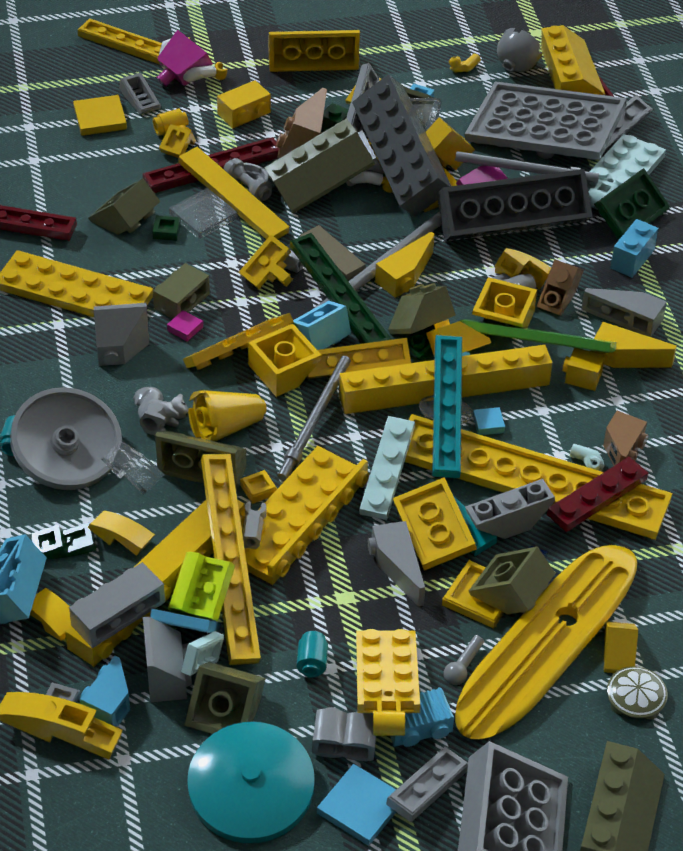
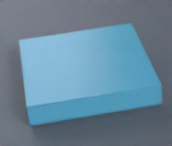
(185, 621)
(358, 805)

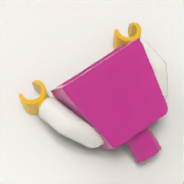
(186, 61)

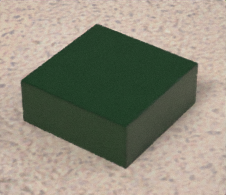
(166, 228)

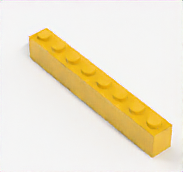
(414, 381)
(165, 563)

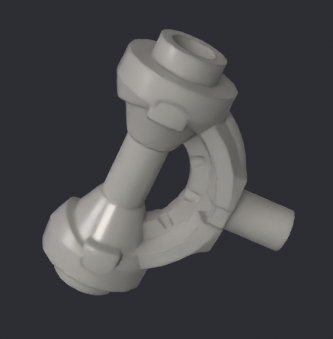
(251, 175)

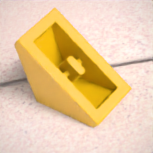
(619, 646)

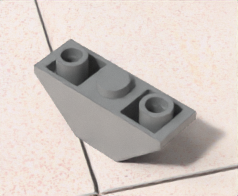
(513, 510)

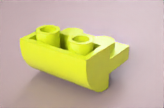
(201, 586)

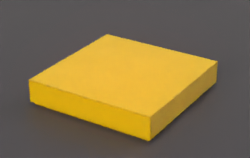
(100, 115)
(461, 601)

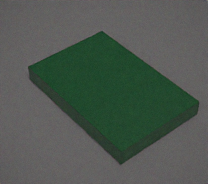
(630, 201)

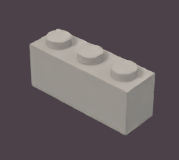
(117, 604)

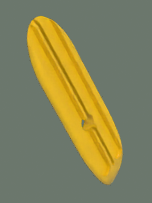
(541, 648)

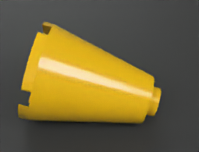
(223, 413)

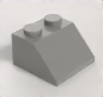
(165, 661)

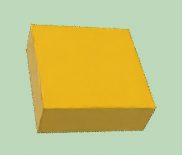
(258, 486)

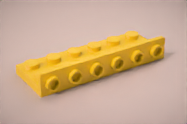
(302, 510)

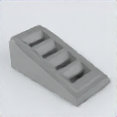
(138, 81)

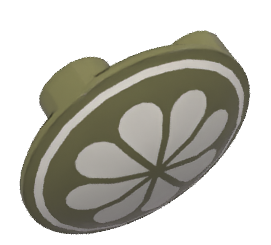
(637, 693)

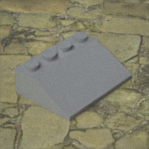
(511, 803)

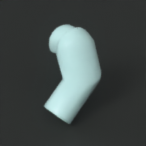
(590, 457)

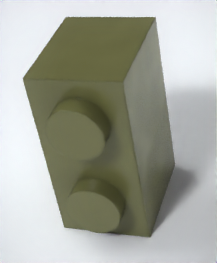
(181, 291)

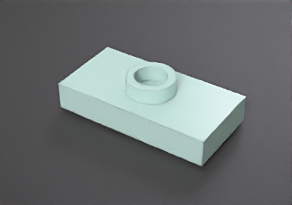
(202, 651)

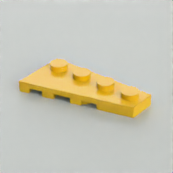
(224, 348)

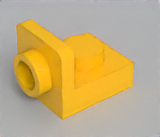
(177, 140)

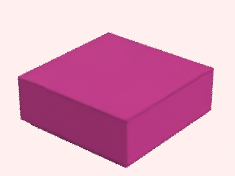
(185, 325)

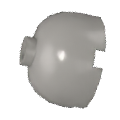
(518, 51)

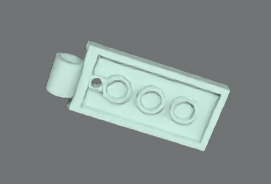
(621, 163)

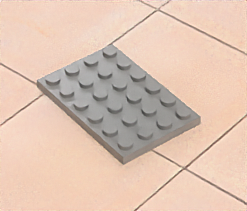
(546, 120)

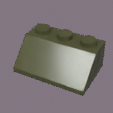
(182, 455)

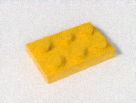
(434, 523)

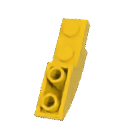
(67, 720)

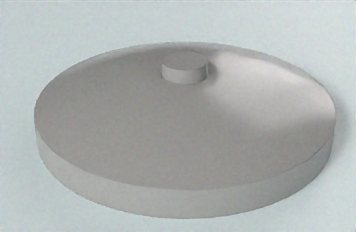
(63, 437)

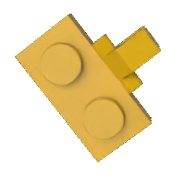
(267, 264)

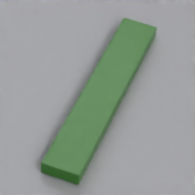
(542, 336)

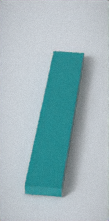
(447, 407)

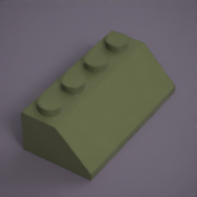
(319, 166)
(623, 801)

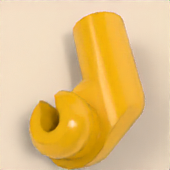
(464, 66)

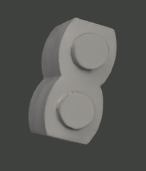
(343, 735)

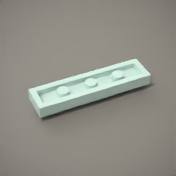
(387, 468)

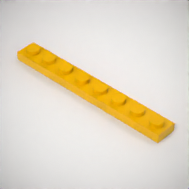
(229, 546)

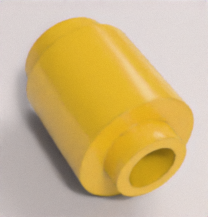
(163, 120)

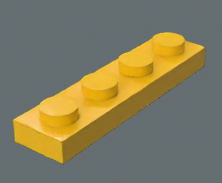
(363, 356)

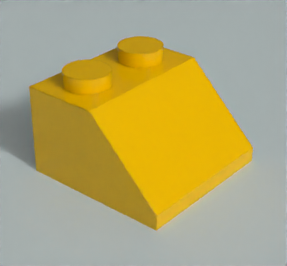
(506, 302)
(282, 359)

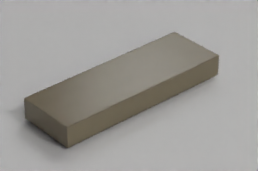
(341, 256)

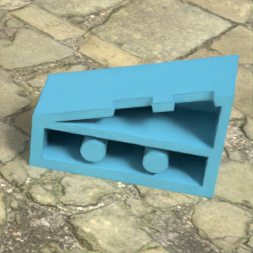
(19, 577)

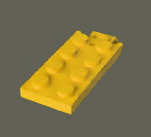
(387, 678)

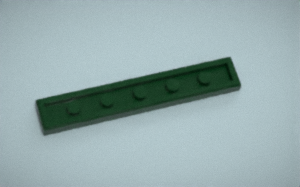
(338, 288)

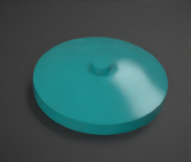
(251, 782)

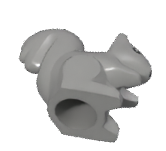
(155, 412)

